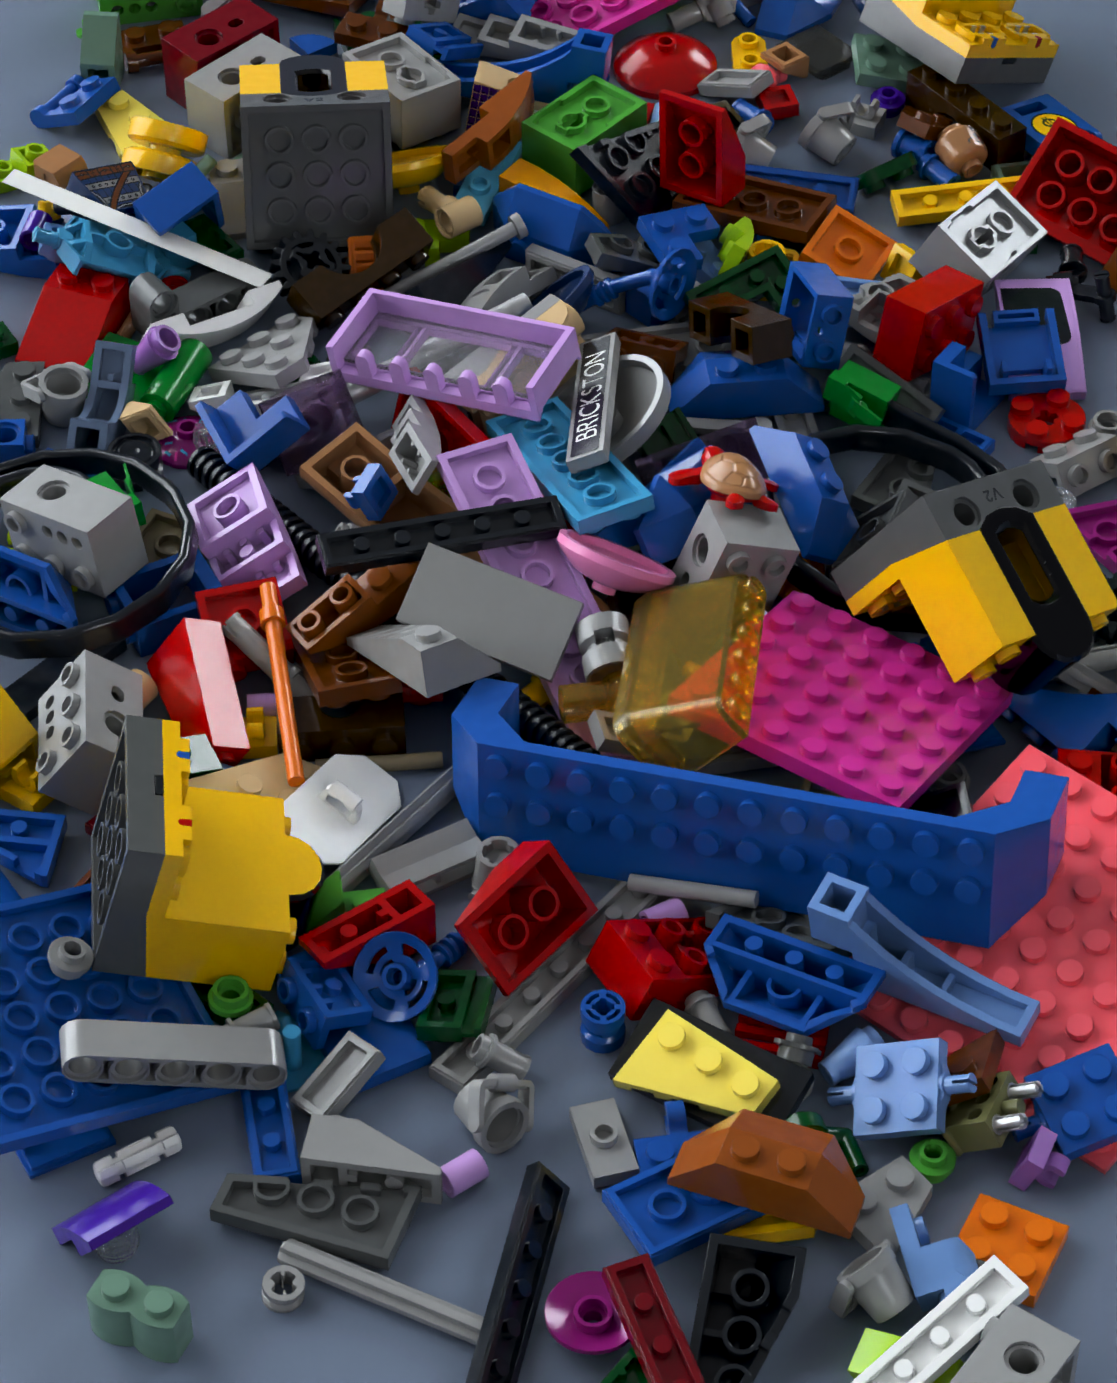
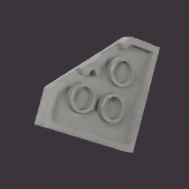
(270, 356)

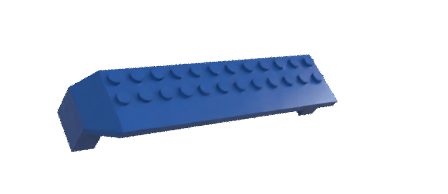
(618, 817)

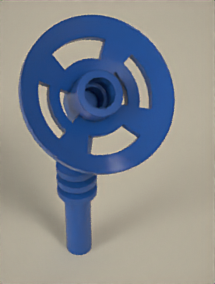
(663, 283)
(404, 971)

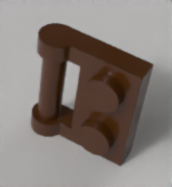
(143, 44)

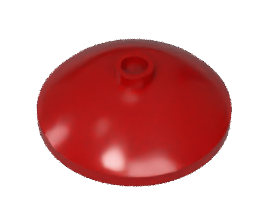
(663, 62)

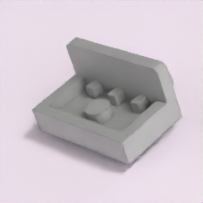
(1083, 461)

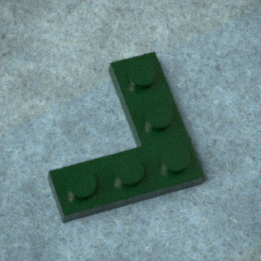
(751, 280)

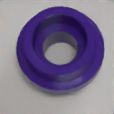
(890, 99)

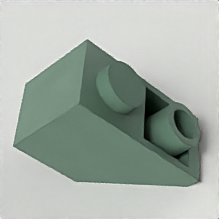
(102, 46)

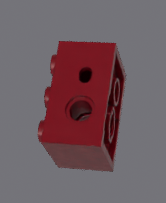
(211, 38)

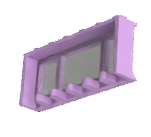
(453, 353)

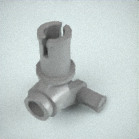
(713, 11)

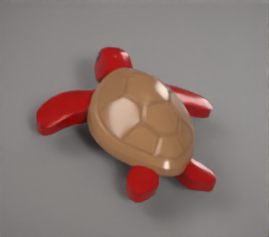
(729, 479)

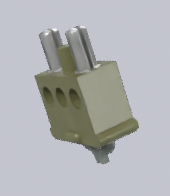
(987, 1119)

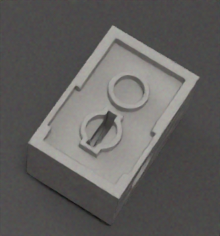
(421, 89)
(215, 93)
(982, 238)
(76, 528)
(738, 543)
(81, 728)
(1021, 1351)

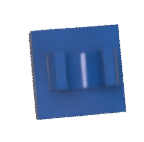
(372, 492)

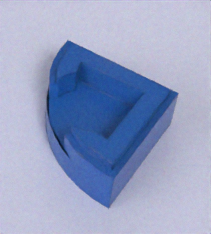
(313, 45)

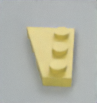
(694, 1067)

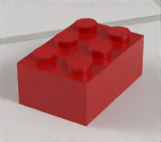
(926, 319)

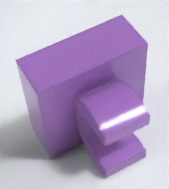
(1039, 1162)

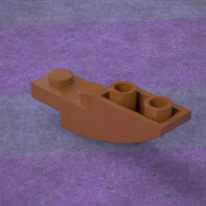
(495, 132)
(352, 607)

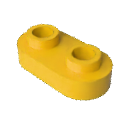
(747, 50)

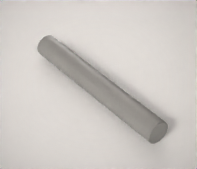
(693, 890)

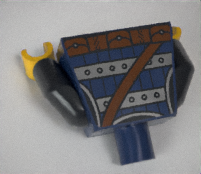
(109, 185)

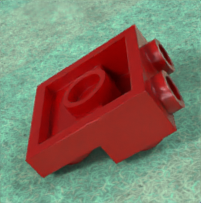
(244, 598)

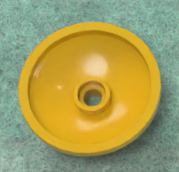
(416, 167)

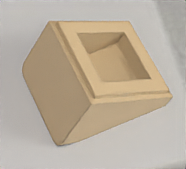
(144, 419)

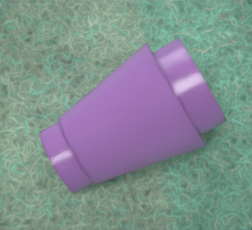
(156, 348)

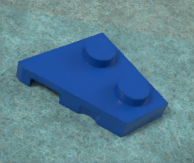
(31, 843)

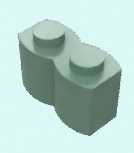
(140, 1315)

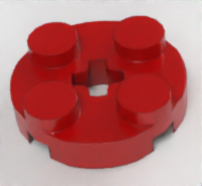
(1028, 418)

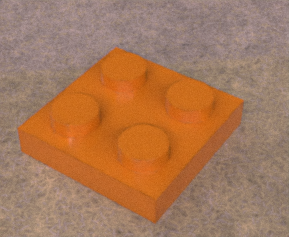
(848, 246)
(1018, 1238)

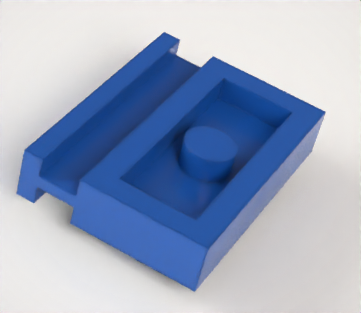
(444, 39)

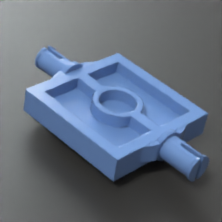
(901, 1089)

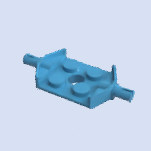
(106, 249)

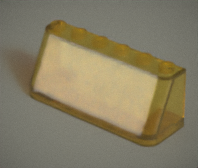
(690, 671)

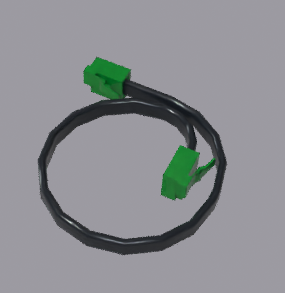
(888, 427)
(145, 609)

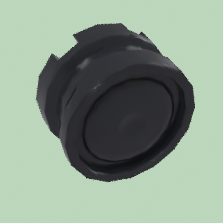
(139, 446)

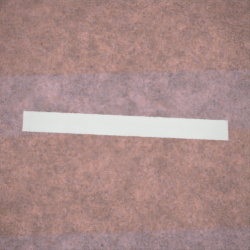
(137, 228)

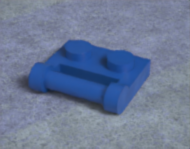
(74, 101)

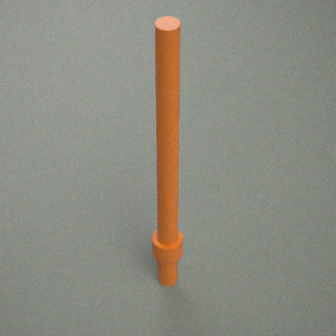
(272, 622)

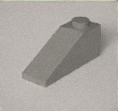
(357, 1153)

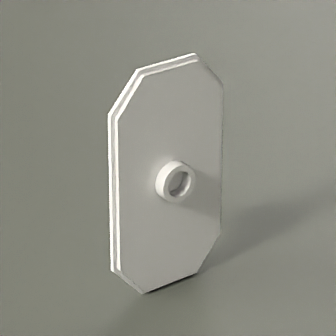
(342, 806)

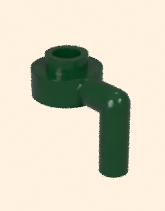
(843, 1135)

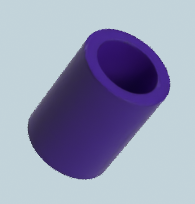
(35, 218)

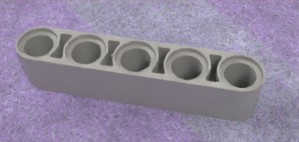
(172, 1054)

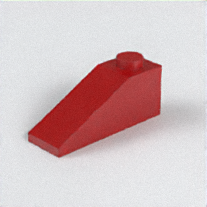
(397, 909)

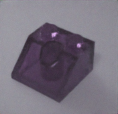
(327, 410)

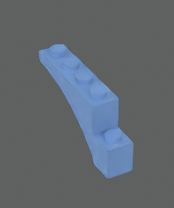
(915, 970)

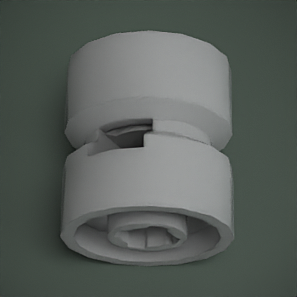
(602, 643)

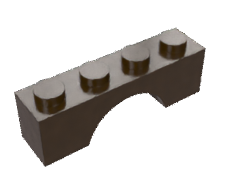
(998, 129)
(328, 295)

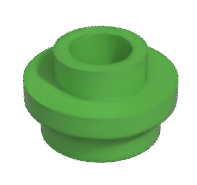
(230, 997)
(933, 1169)

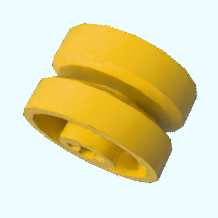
(165, 145)

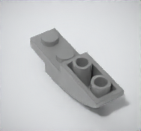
(509, 283)

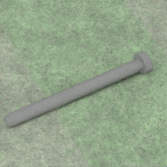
(515, 227)

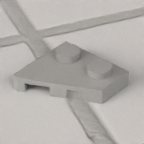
(886, 1188)

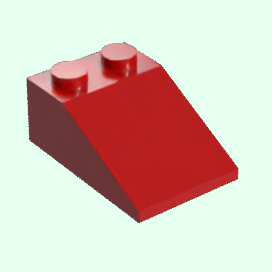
(699, 150)
(74, 315)
(523, 913)

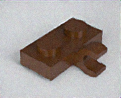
(360, 29)

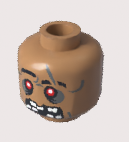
(961, 149)

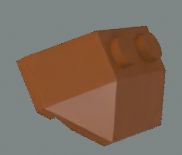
(773, 1170)

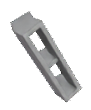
(429, 861)

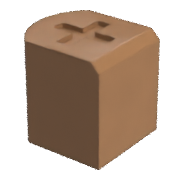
(57, 165)

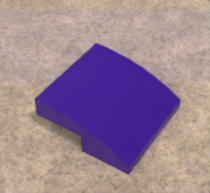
(112, 1216)

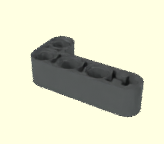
(198, 299)

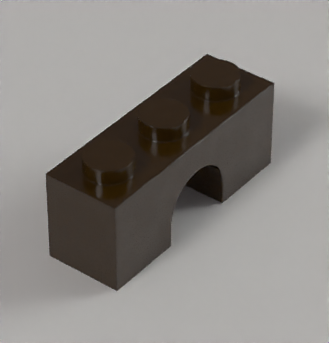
(754, 331)
(370, 731)

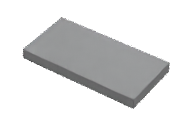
(492, 611)

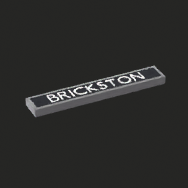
(593, 403)

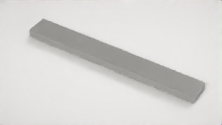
(543, 991)

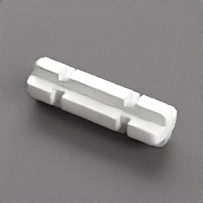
(137, 1156)

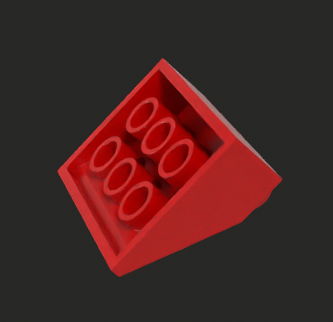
(1073, 189)

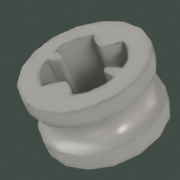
(283, 1275)

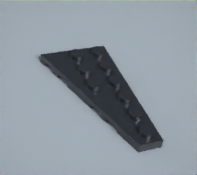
(630, 168)

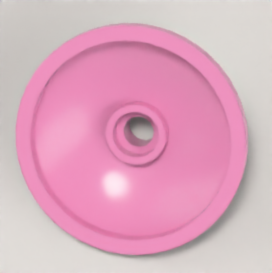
(613, 565)

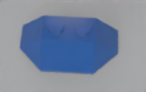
(787, 17)
(549, 221)
(729, 388)
(807, 492)
(667, 527)
(33, 594)
(786, 978)

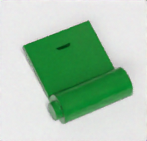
(170, 383)

